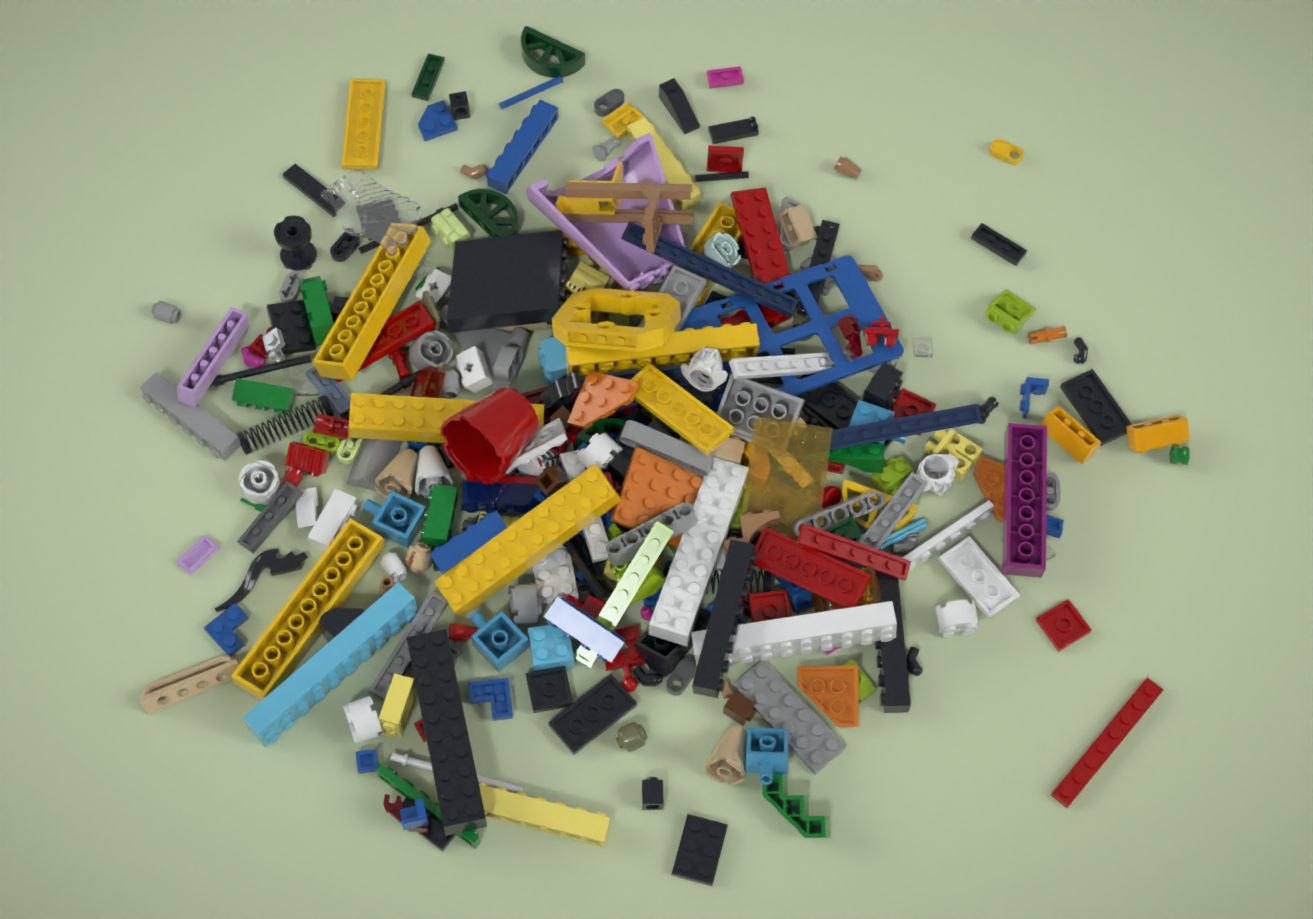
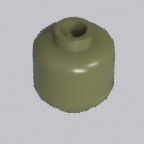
(631, 737)

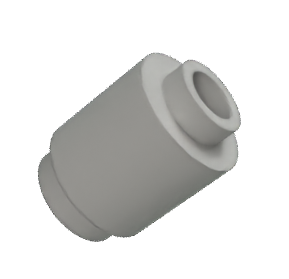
(166, 312)
(451, 384)

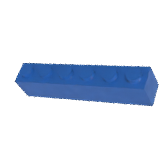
(522, 146)

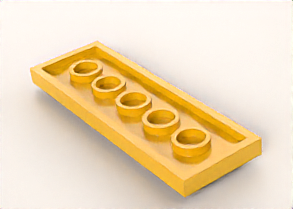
(363, 124)
(680, 410)

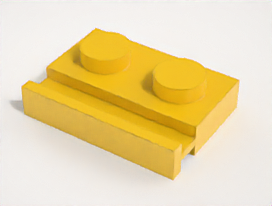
(620, 119)

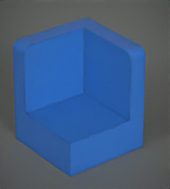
(414, 816)

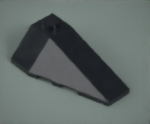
(664, 655)

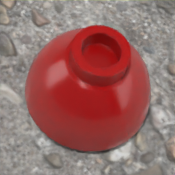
(831, 496)

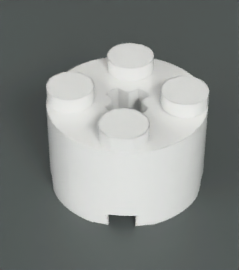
(599, 451)
(259, 482)
(957, 617)
(362, 720)

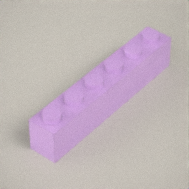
(212, 357)

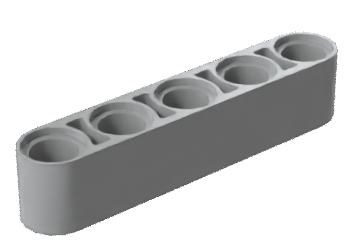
(667, 447)
(846, 508)
(627, 545)

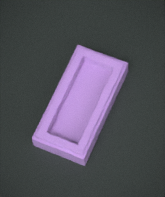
(197, 555)

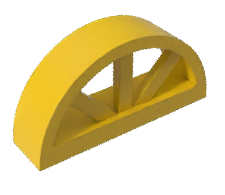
(857, 489)

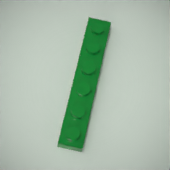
(406, 788)

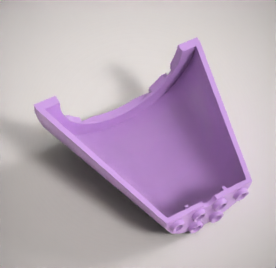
(602, 241)

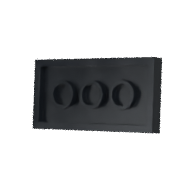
(1096, 406)
(592, 714)

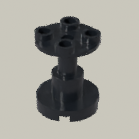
(294, 237)

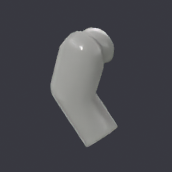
(907, 546)

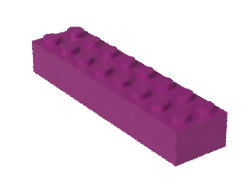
(1024, 500)

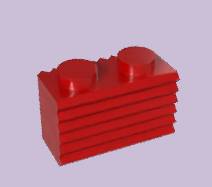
(307, 458)

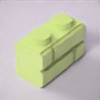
(449, 228)

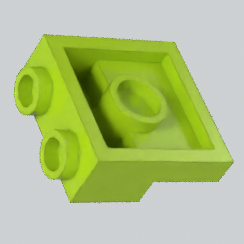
(1009, 312)
(892, 477)

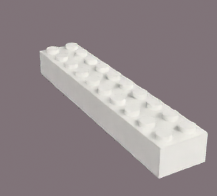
(698, 553)
(809, 633)

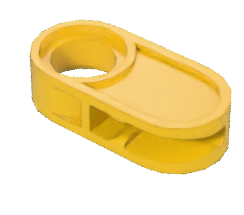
(1001, 150)

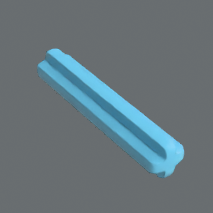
(903, 532)

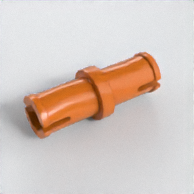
(1047, 335)

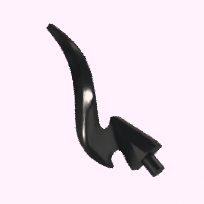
(264, 560)

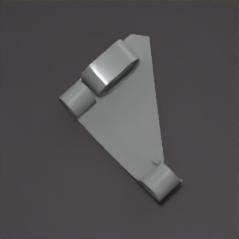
(500, 348)

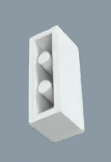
(332, 519)

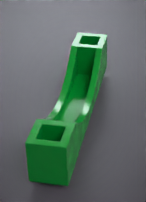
(864, 457)

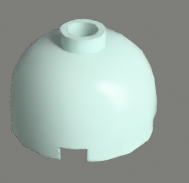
(722, 249)

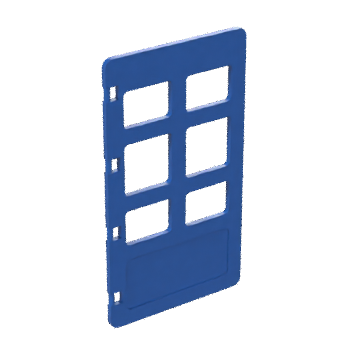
(861, 305)

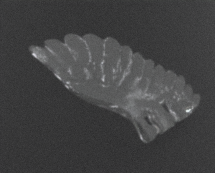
(373, 210)

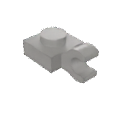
(273, 343)

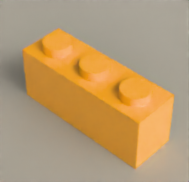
(1158, 433)
(1070, 435)

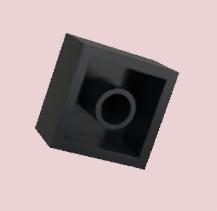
(884, 387)

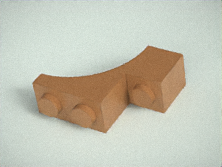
(752, 525)

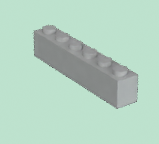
(194, 420)

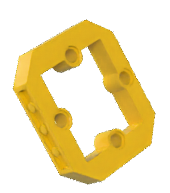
(574, 326)

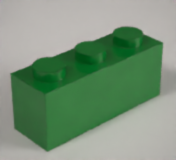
(263, 396)
(439, 515)

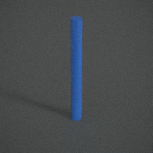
(531, 92)

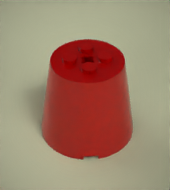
(490, 434)

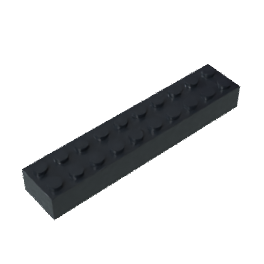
(446, 733)

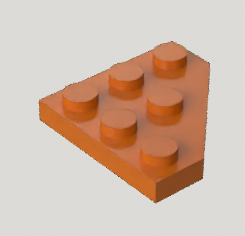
(600, 398)
(990, 480)
(833, 691)

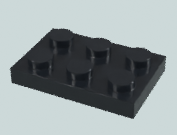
(294, 325)
(699, 850)

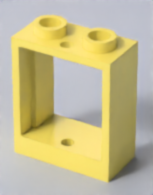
(397, 706)

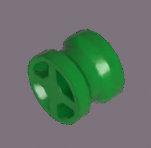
(1179, 455)

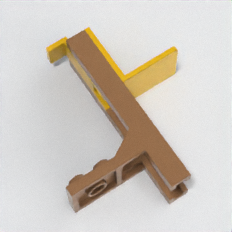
(602, 201)

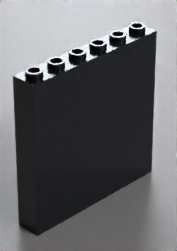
(507, 281)

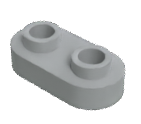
(1052, 492)

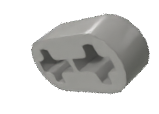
(289, 287)

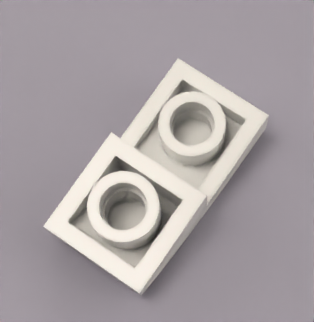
(306, 508)

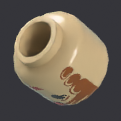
(418, 557)

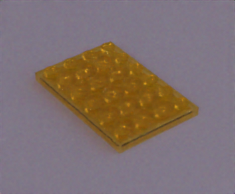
(786, 471)

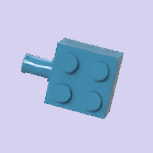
(869, 413)
(397, 518)
(498, 639)
(767, 752)

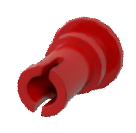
(399, 360)

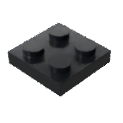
(549, 689)

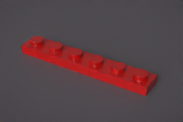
(853, 552)

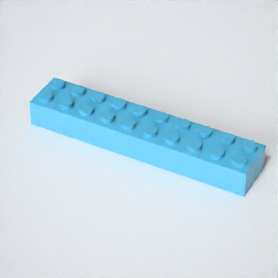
(331, 665)

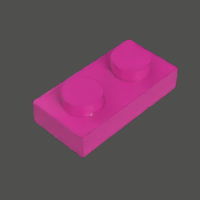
(725, 77)

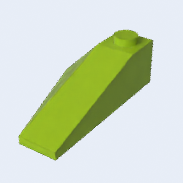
(653, 580)

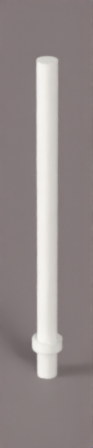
(407, 760)

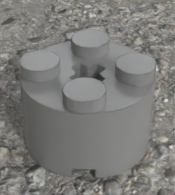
(430, 350)
(524, 604)

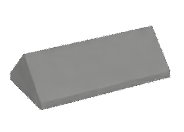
(371, 461)

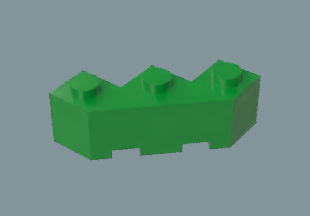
(317, 307)
(795, 809)

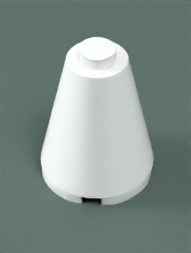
(431, 471)

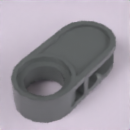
(612, 99)
(683, 673)

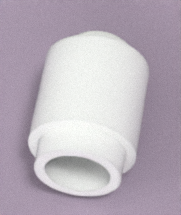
(393, 567)

